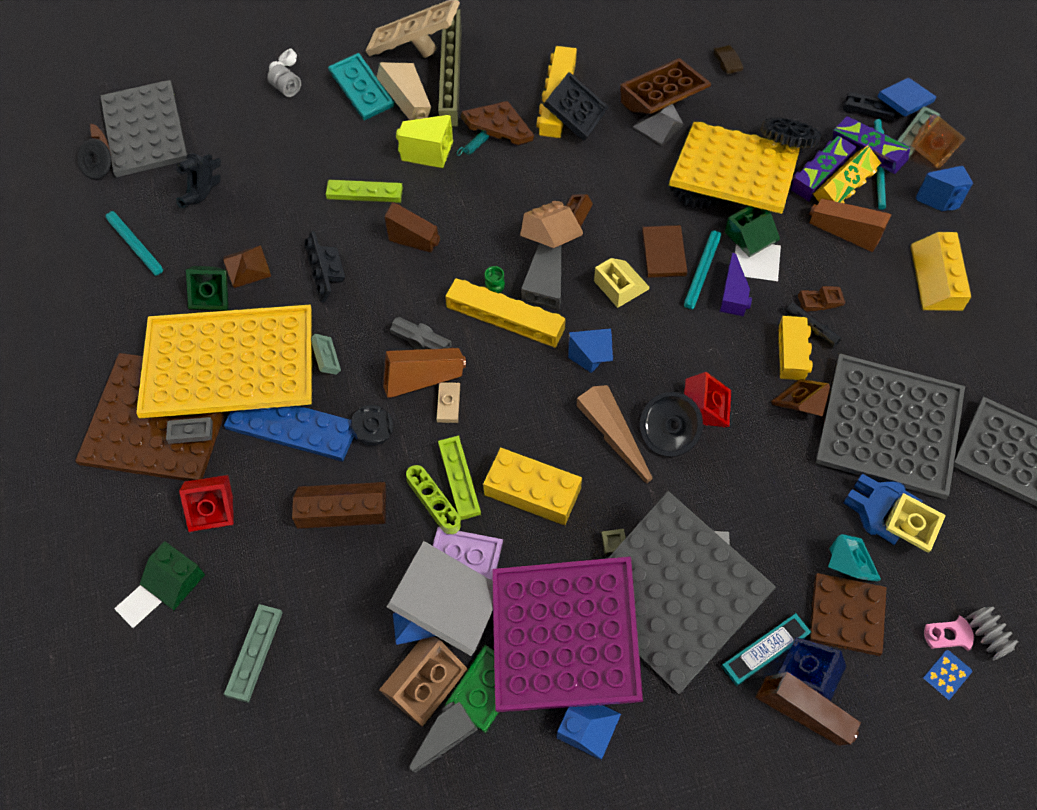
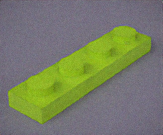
(364, 191)
(459, 477)

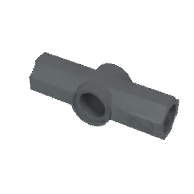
(419, 335)

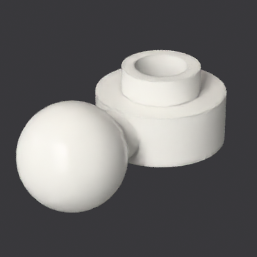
(286, 58)

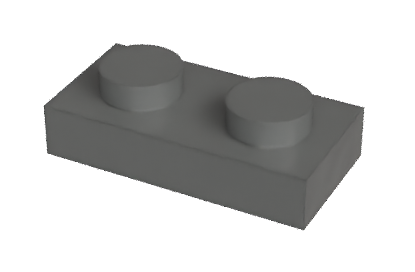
(189, 430)

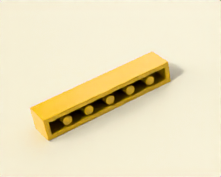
(562, 62)
(505, 312)

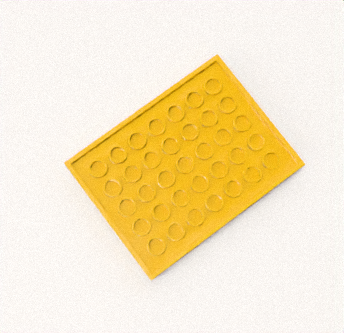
(226, 361)

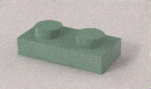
(325, 354)

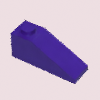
(736, 290)

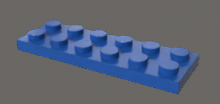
(295, 428)

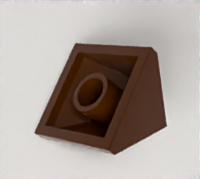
(247, 266)
(804, 397)

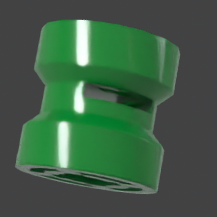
(494, 279)

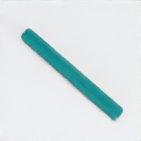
(134, 243)
(702, 270)

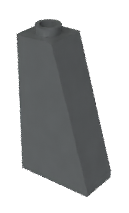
(543, 279)

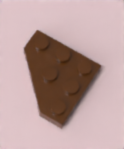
(498, 121)

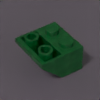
(752, 230)

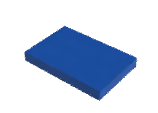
(906, 97)

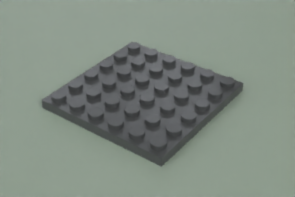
(891, 425)
(687, 590)

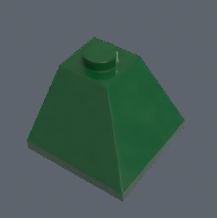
(207, 288)

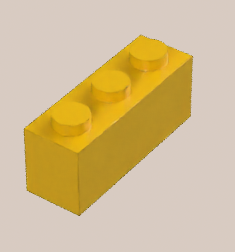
(794, 348)

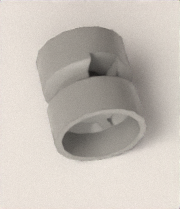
(284, 80)

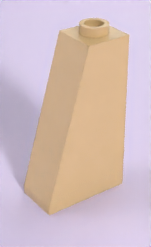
(405, 88)

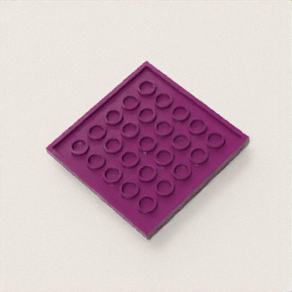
(565, 635)

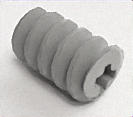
(992, 632)

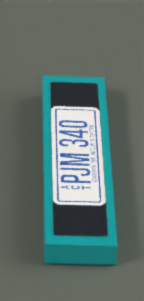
(765, 649)

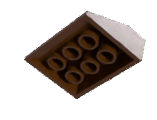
(662, 87)

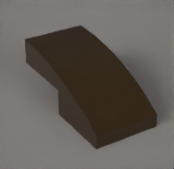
(728, 59)

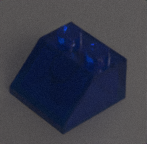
(815, 666)

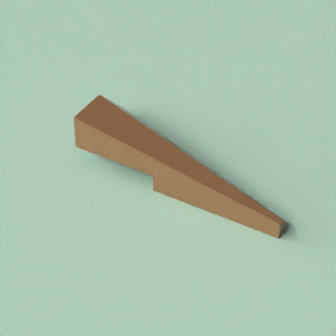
(605, 414)

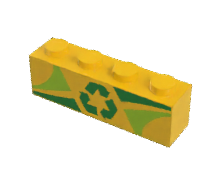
(849, 176)

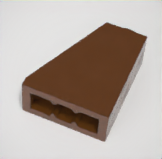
(410, 229)

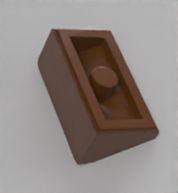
(580, 206)

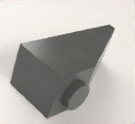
(447, 731)

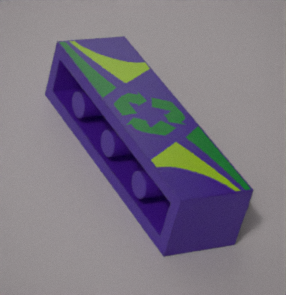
(888, 150)
(822, 167)

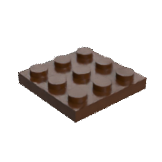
(848, 614)

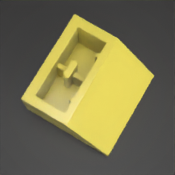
(619, 281)

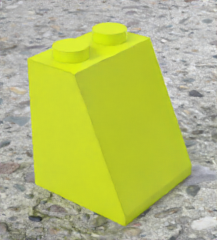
(425, 140)

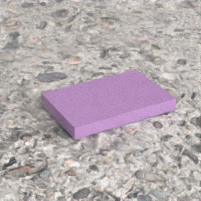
(470, 549)

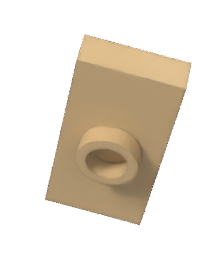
(448, 402)

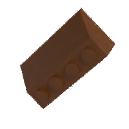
(339, 505)

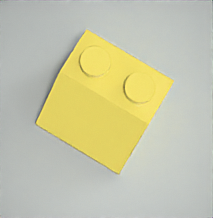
(914, 522)

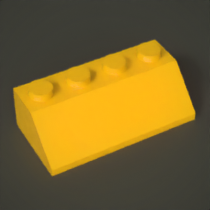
(941, 272)

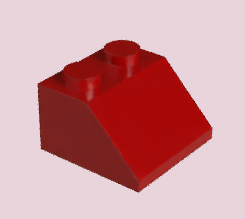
(711, 397)
(207, 503)

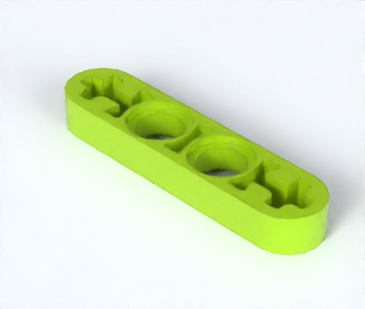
(432, 499)

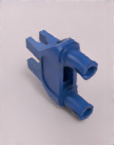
(874, 508)

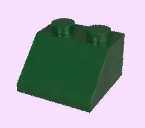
(170, 575)

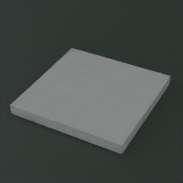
(445, 598)

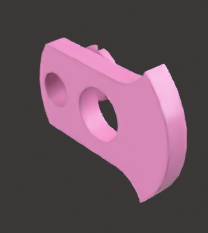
(963, 634)

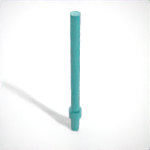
(880, 174)

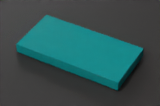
(361, 86)

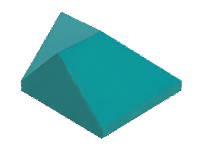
(852, 558)

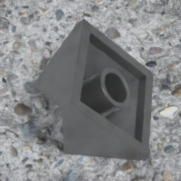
(659, 125)

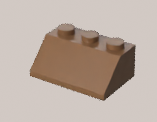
(551, 225)
(424, 679)

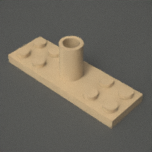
(414, 29)

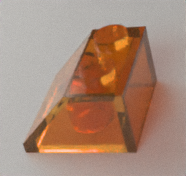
(937, 140)

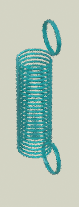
(478, 140)

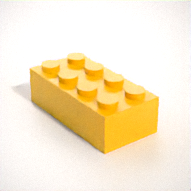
(532, 486)

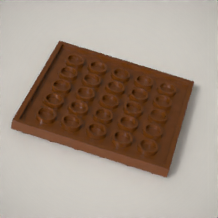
(139, 445)

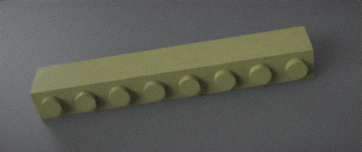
(450, 70)

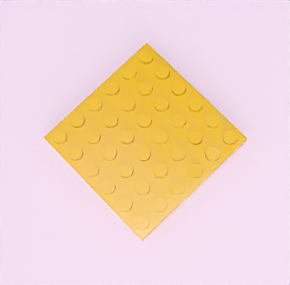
(735, 167)

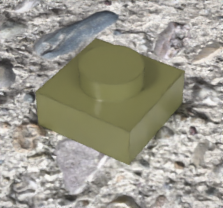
(612, 540)

